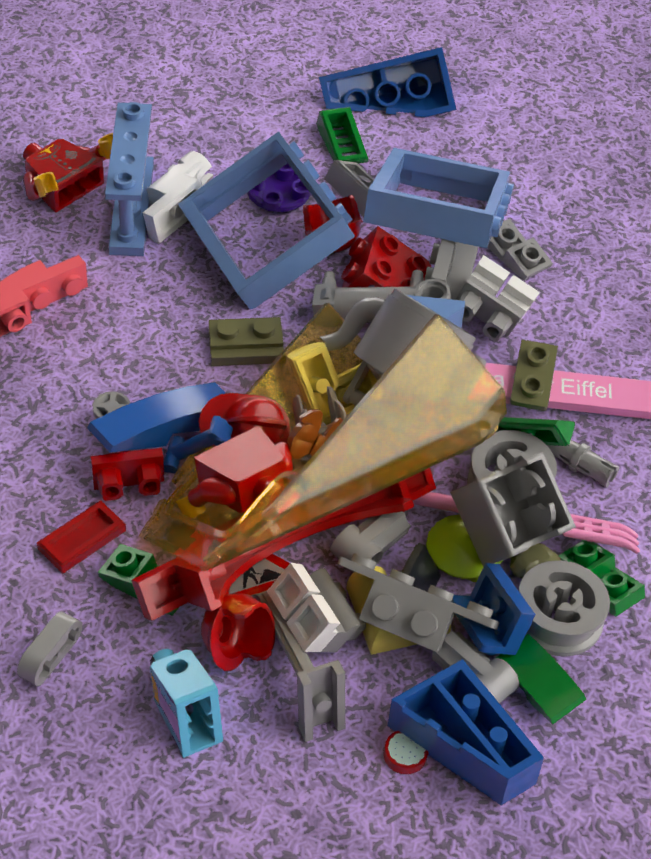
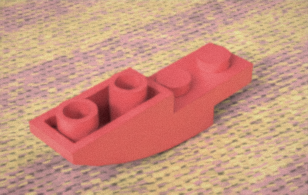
(36, 288)

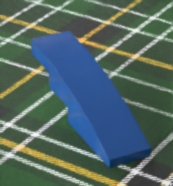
(154, 418)

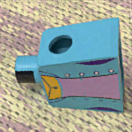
(183, 681)

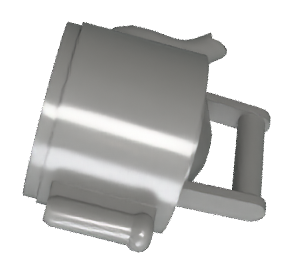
(393, 328)

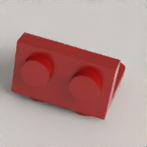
(382, 262)

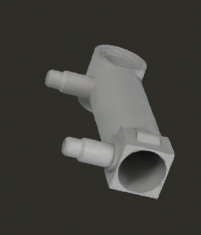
(344, 298)

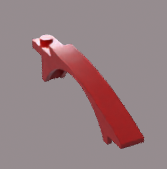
(181, 583)

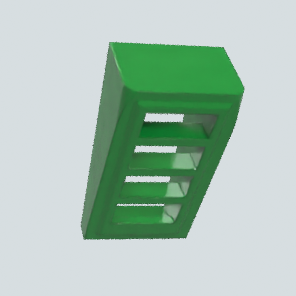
(339, 118)

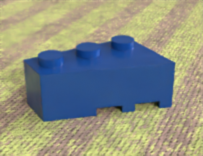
(468, 732)

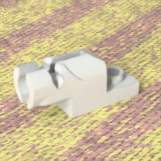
(168, 191)

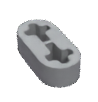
(49, 648)

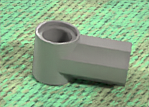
(371, 537)
(494, 673)

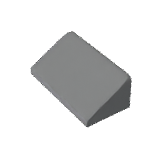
(350, 179)

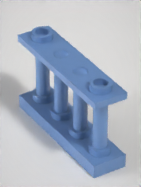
(128, 178)

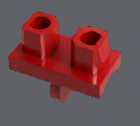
(128, 468)

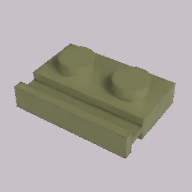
(245, 341)

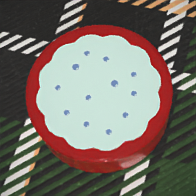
(404, 754)

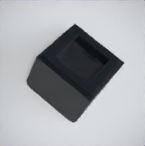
(422, 568)

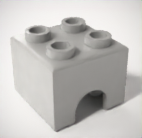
(513, 509)

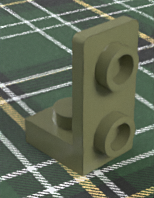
(533, 375)

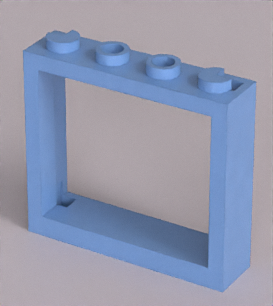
(239, 180)
(436, 217)

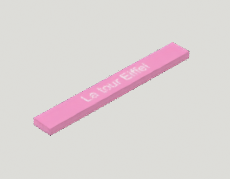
(587, 392)

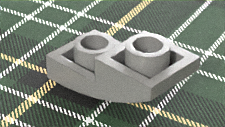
(520, 255)

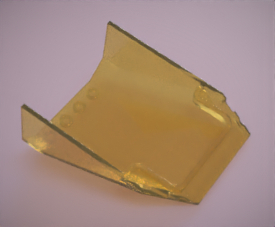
(415, 416)

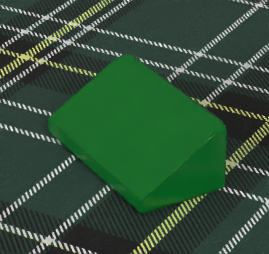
(548, 431)

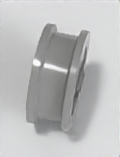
(506, 449)
(576, 624)

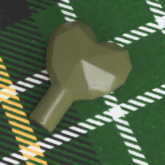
(535, 555)

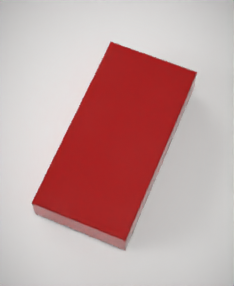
(81, 536)

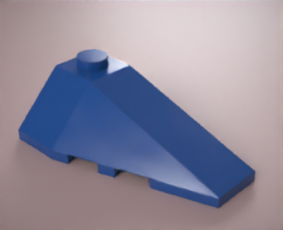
(403, 84)

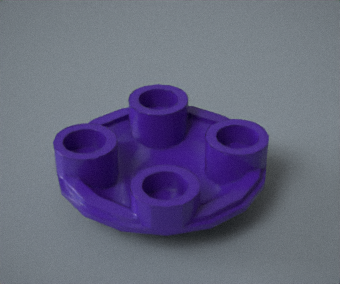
(280, 191)

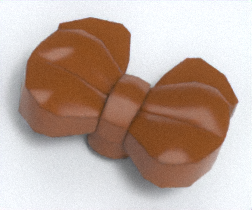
(305, 437)

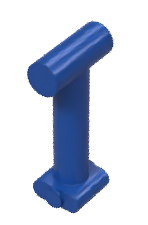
(180, 449)

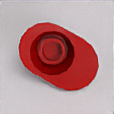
(245, 413)

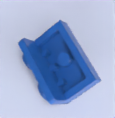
(510, 609)

